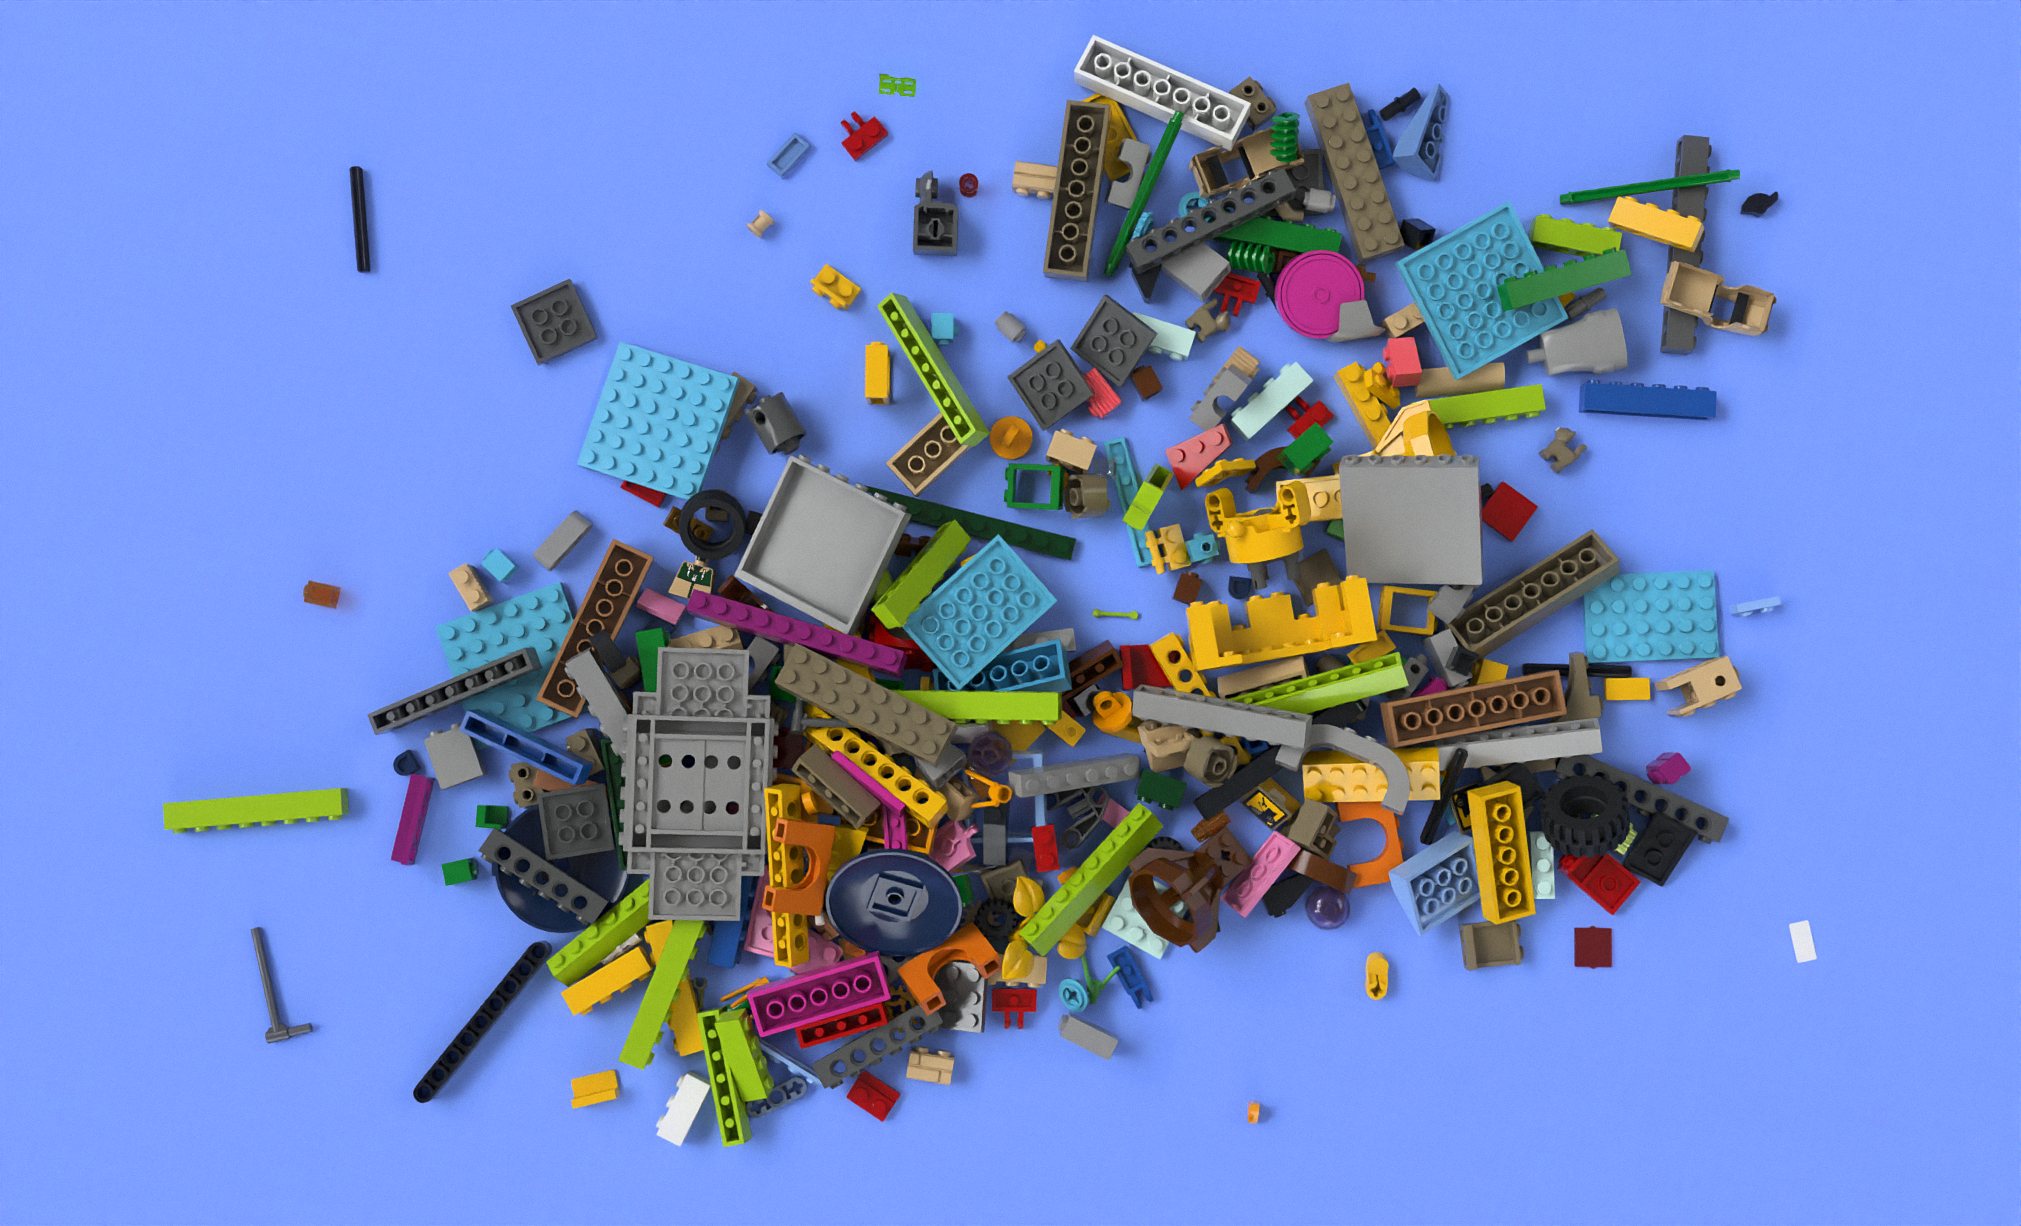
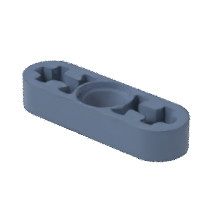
(794, 1095)

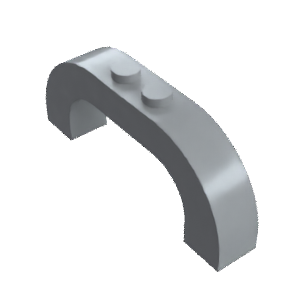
(1361, 748)

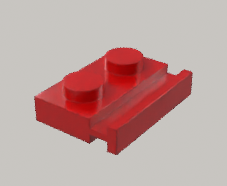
(873, 1095)

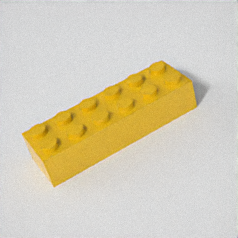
(1342, 778)
(1501, 852)

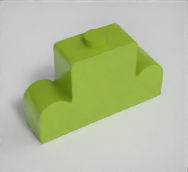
(1148, 497)

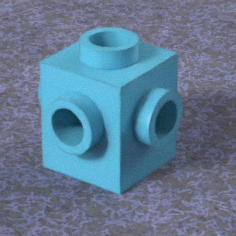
(1195, 549)

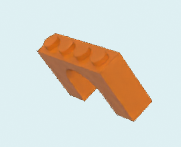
(1375, 870)
(807, 895)
(965, 945)

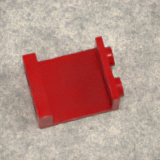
(1142, 667)
(1045, 848)

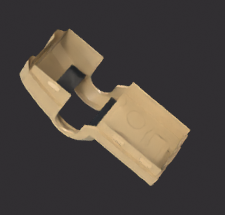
(1253, 151)
(1694, 291)

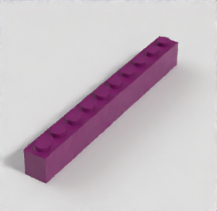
(793, 631)

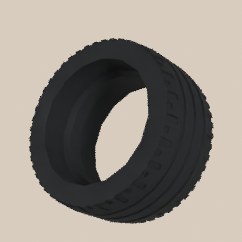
(705, 549)

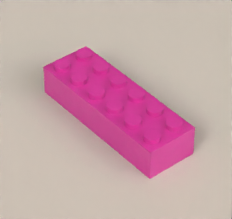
(819, 994)

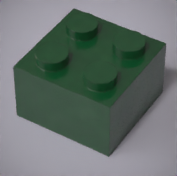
(1160, 789)

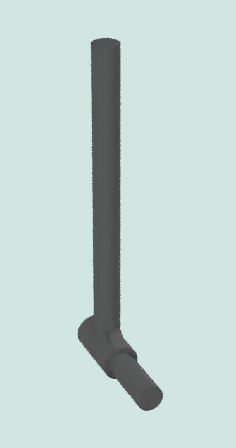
(801, 721)
(278, 1031)

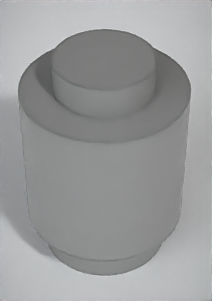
(1319, 200)
(1010, 327)

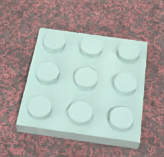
(1129, 925)

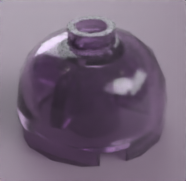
(990, 753)
(1327, 908)

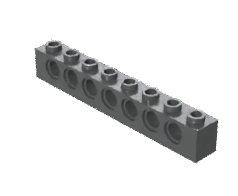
(1263, 202)
(454, 691)
(1713, 822)

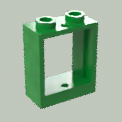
(1057, 486)

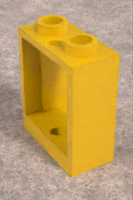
(877, 374)
(1385, 611)

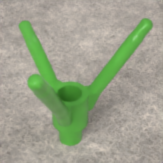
(1095, 986)

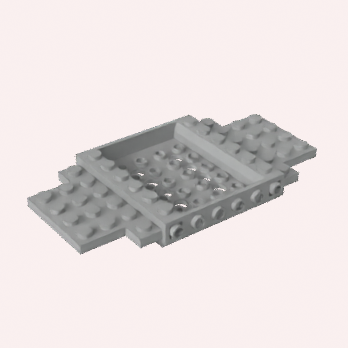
(697, 712)

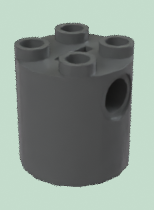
(776, 424)

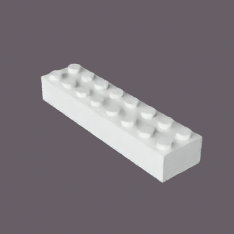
(1161, 92)

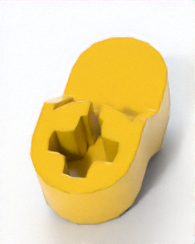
(1376, 986)

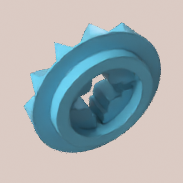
(1189, 200)
(1144, 225)
(1066, 992)

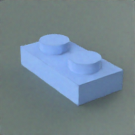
(1746, 608)

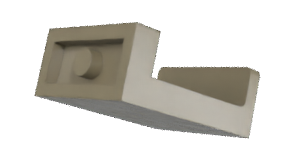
(1490, 944)

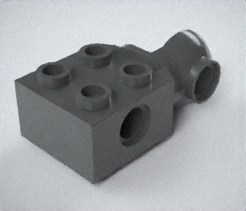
(934, 221)

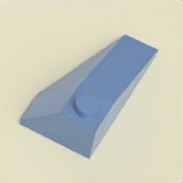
(1420, 142)

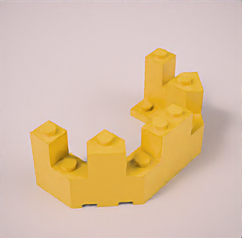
(1341, 621)

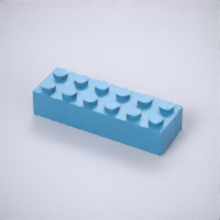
(1030, 668)

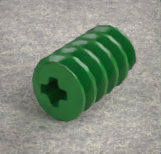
(1286, 136)
(1251, 259)

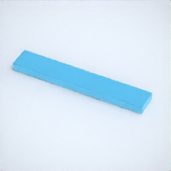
(1126, 489)

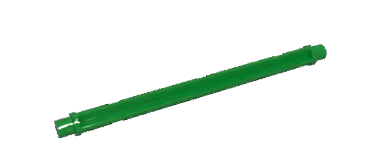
(1651, 186)
(1144, 193)

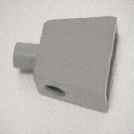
(1415, 671)
(950, 765)

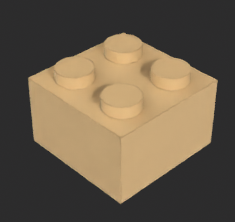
(1071, 452)

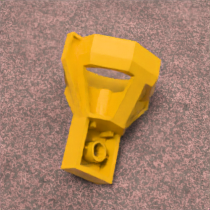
(1421, 433)

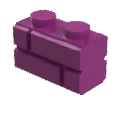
(1667, 768)

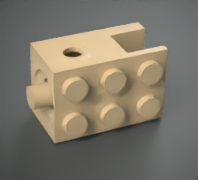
(1703, 685)

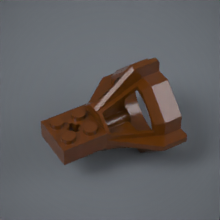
(1194, 878)

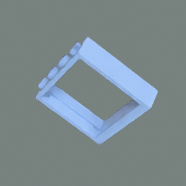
(1040, 800)
(794, 1064)

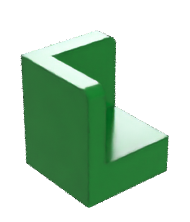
(492, 816)

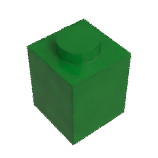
(460, 871)

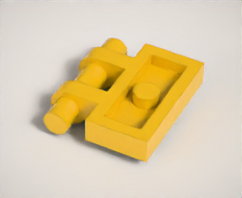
(1172, 546)

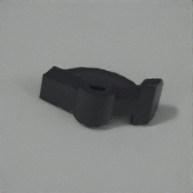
(1758, 204)

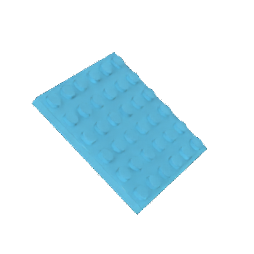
(1458, 291)
(658, 421)
(527, 621)

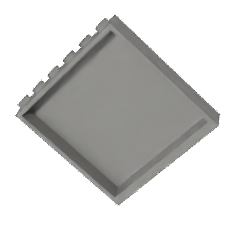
(1413, 518)
(823, 544)

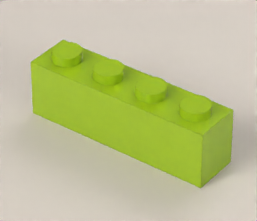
(1572, 238)
(744, 1055)

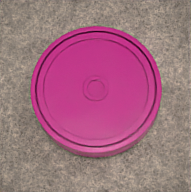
(1312, 290)

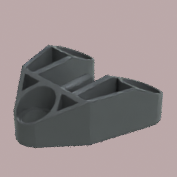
(1089, 823)

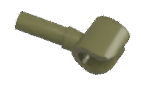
(700, 992)

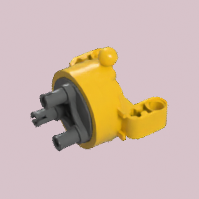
(1263, 533)

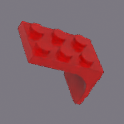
(915, 656)
(1600, 879)

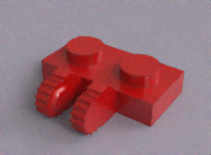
(864, 138)
(1238, 288)
(1317, 413)
(1013, 1000)

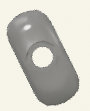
(1355, 323)

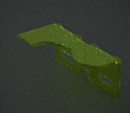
(893, 86)

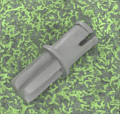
(1585, 303)

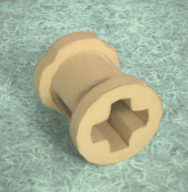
(760, 224)

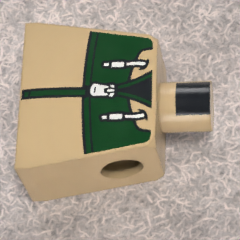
(693, 576)

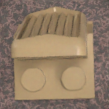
(1164, 744)

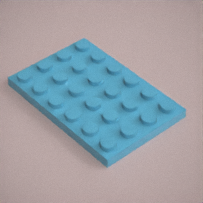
(978, 612)
(1651, 617)

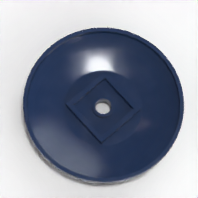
(595, 870)
(901, 927)

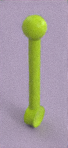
(1133, 615)

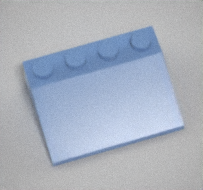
(1437, 881)

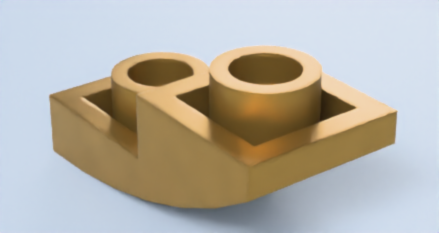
(699, 528)

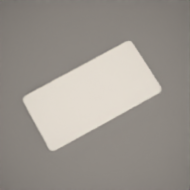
(1802, 941)

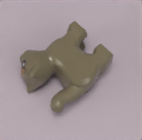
(1206, 323)
(1560, 452)

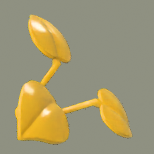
(1017, 959)

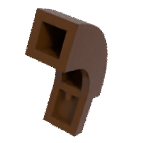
(1267, 463)
(738, 592)
(1323, 871)

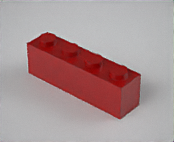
(842, 1025)

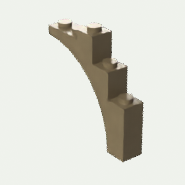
(1578, 703)

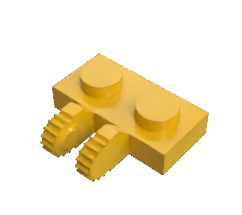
(1379, 385)

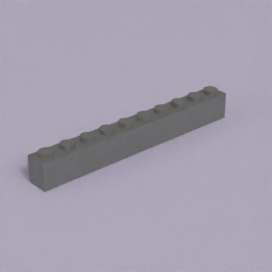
(1691, 159)

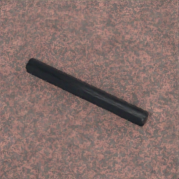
(359, 219)
(1592, 671)
(1445, 794)

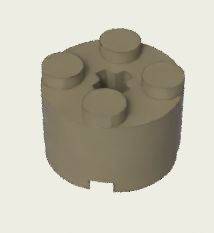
(1086, 496)
(1210, 761)

